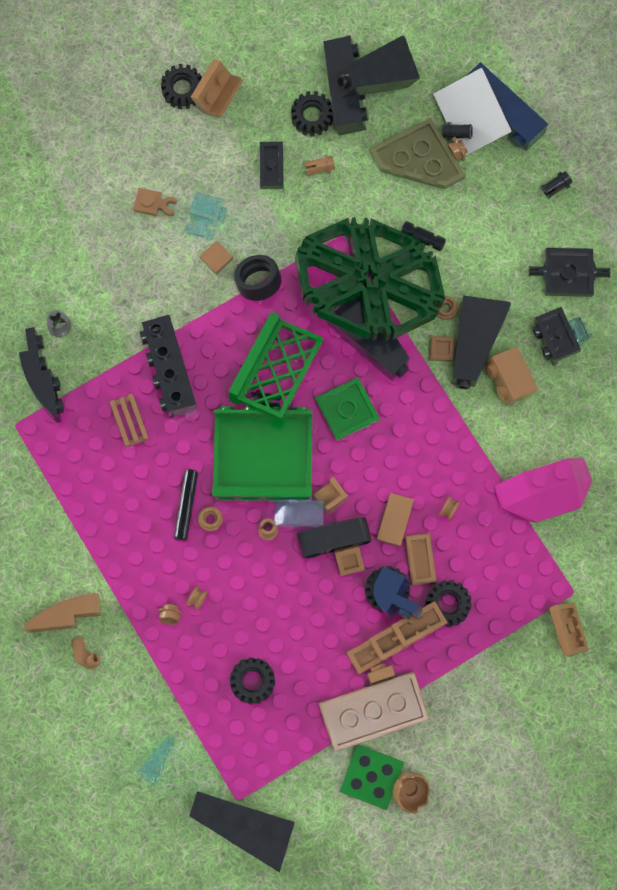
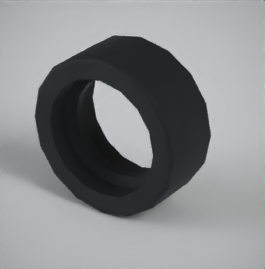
(259, 291)

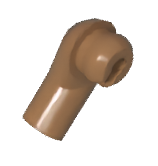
(83, 656)

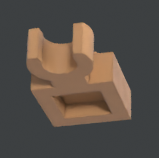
(150, 202)

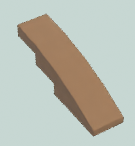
(396, 638)

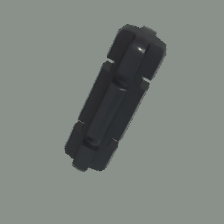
(424, 235)

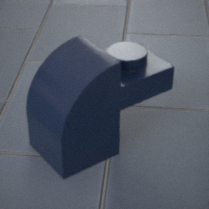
(389, 595)

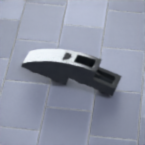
(39, 377)

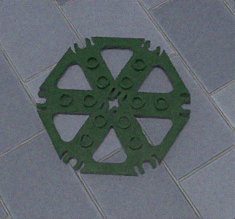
(383, 271)

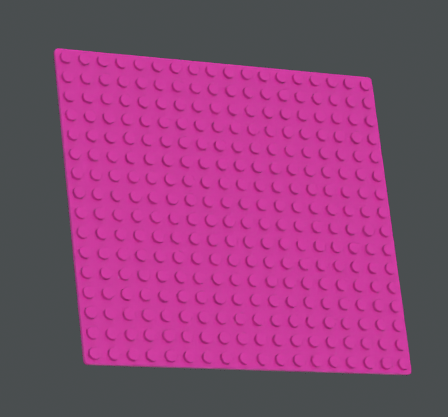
(263, 592)

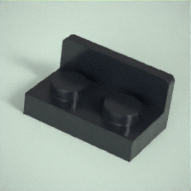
(556, 335)

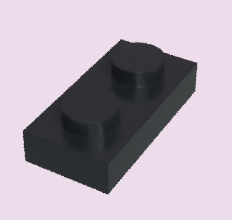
(271, 165)

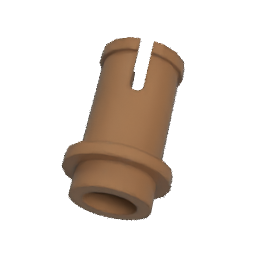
(320, 165)
(268, 535)

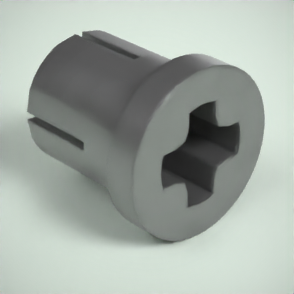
(61, 329)

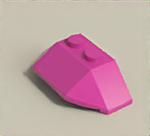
(546, 490)

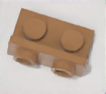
(216, 89)
(569, 629)

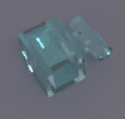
(206, 211)

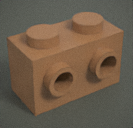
(511, 376)

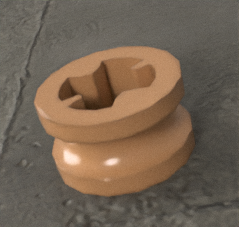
(449, 508)
(197, 598)

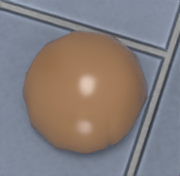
(411, 792)

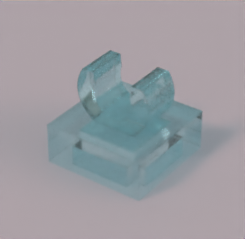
(579, 330)

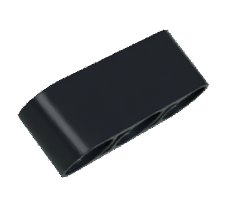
(334, 536)

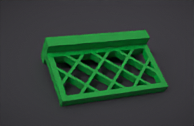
(255, 362)

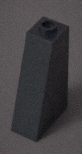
(379, 71)
(477, 332)
(384, 354)

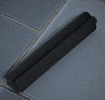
(186, 505)

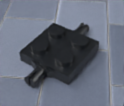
(569, 272)

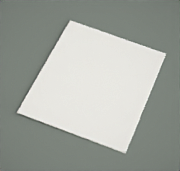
(473, 103)

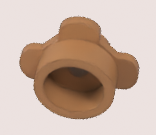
(458, 149)

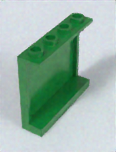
(262, 455)

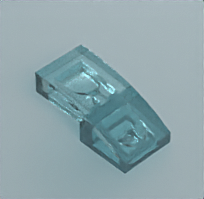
(299, 513)

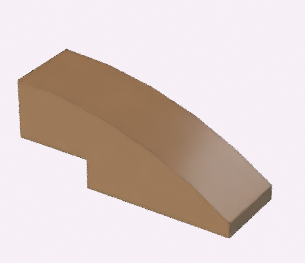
(65, 614)

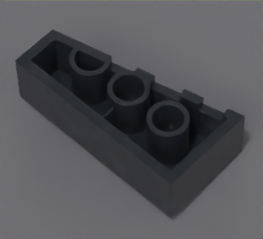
(249, 829)

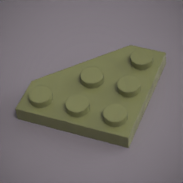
(419, 156)

